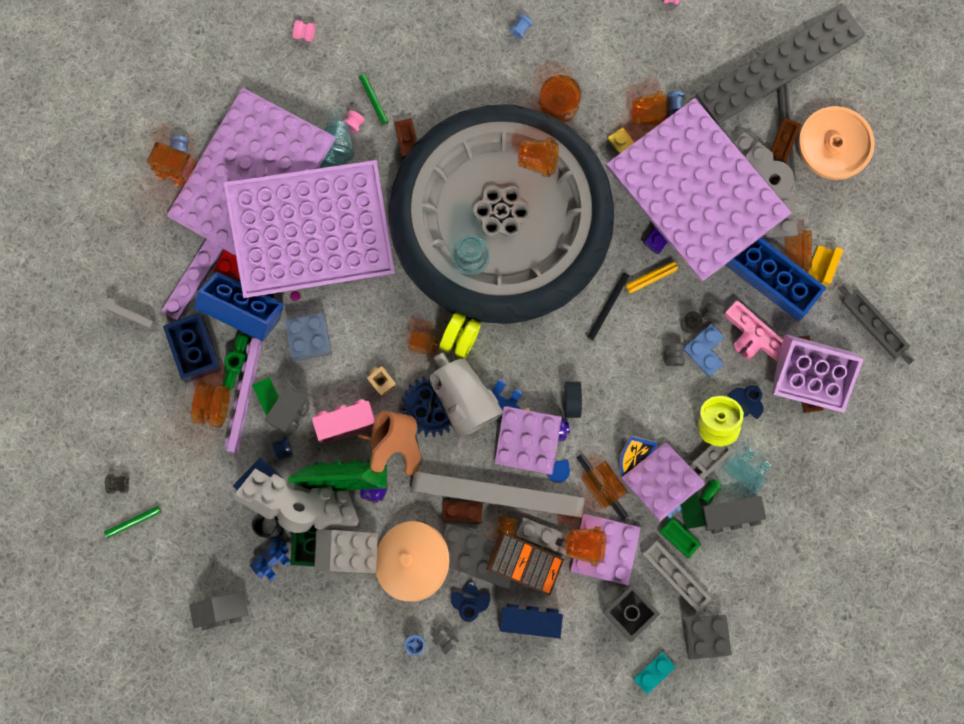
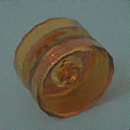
(560, 97)
(210, 404)

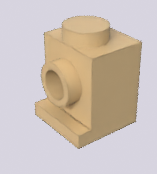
(380, 373)

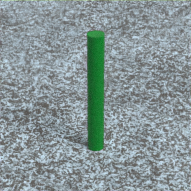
(376, 105)
(132, 522)

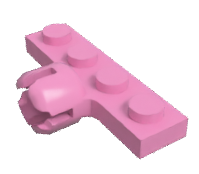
(754, 333)

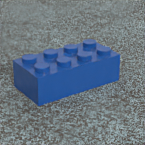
(224, 301)

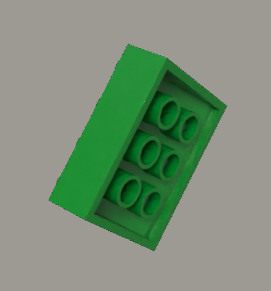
(340, 476)

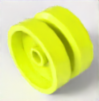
(457, 334)
(720, 421)

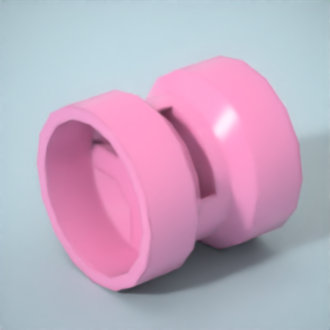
(303, 31)

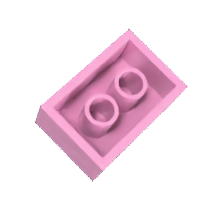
(344, 422)

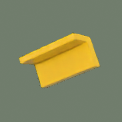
(825, 264)

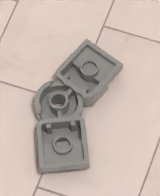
(763, 163)
(296, 508)

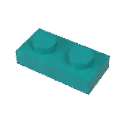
(654, 673)

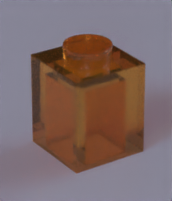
(423, 343)

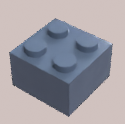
(308, 337)

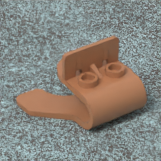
(390, 435)

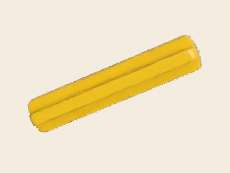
(651, 277)

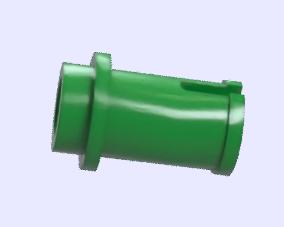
(710, 491)

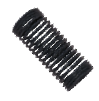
(256, 527)

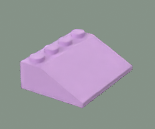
(816, 373)

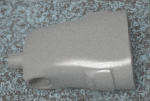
(464, 396)

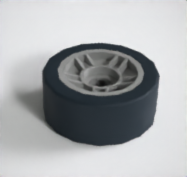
(573, 399)

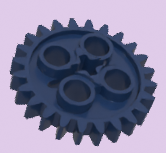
(415, 403)

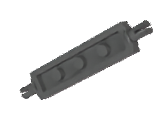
(876, 324)

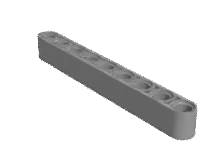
(497, 494)

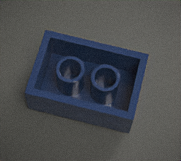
(192, 347)
(531, 621)

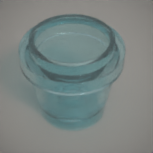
(342, 147)
(470, 262)

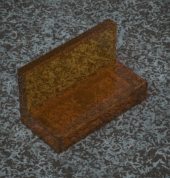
(799, 249)
(604, 485)

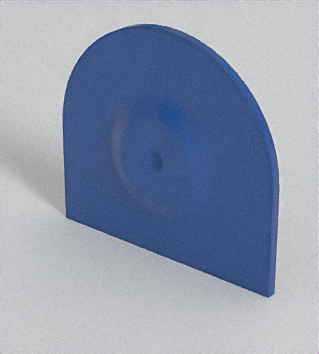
(560, 471)

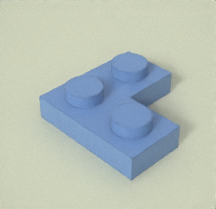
(700, 350)

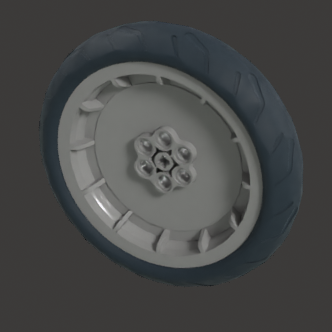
(554, 244)

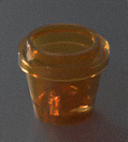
(650, 109)
(539, 156)
(587, 545)

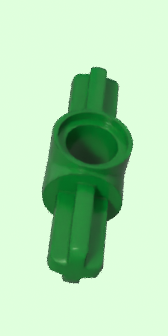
(238, 352)

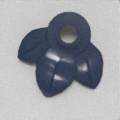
(749, 405)
(470, 599)

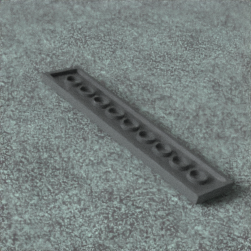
(780, 65)

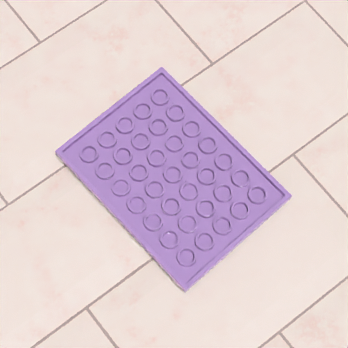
(249, 144)
(698, 190)
(309, 228)

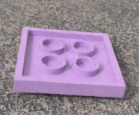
(528, 440)
(663, 481)
(619, 553)

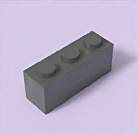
(733, 514)

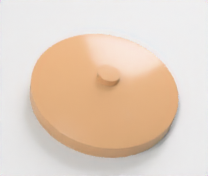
(836, 143)
(412, 561)

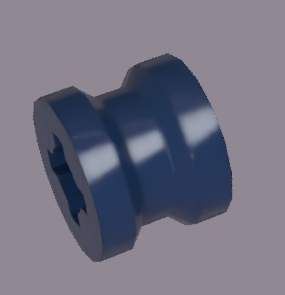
(282, 448)

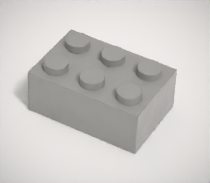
(346, 551)

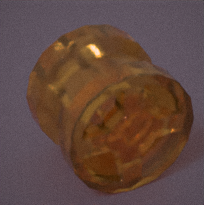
(507, 525)

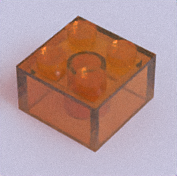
(171, 164)

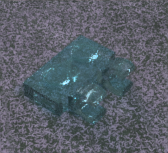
(746, 474)

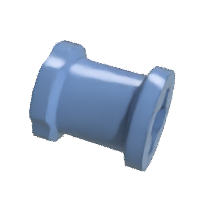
(520, 26)
(675, 101)

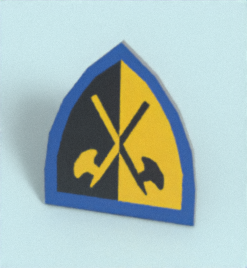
(634, 452)

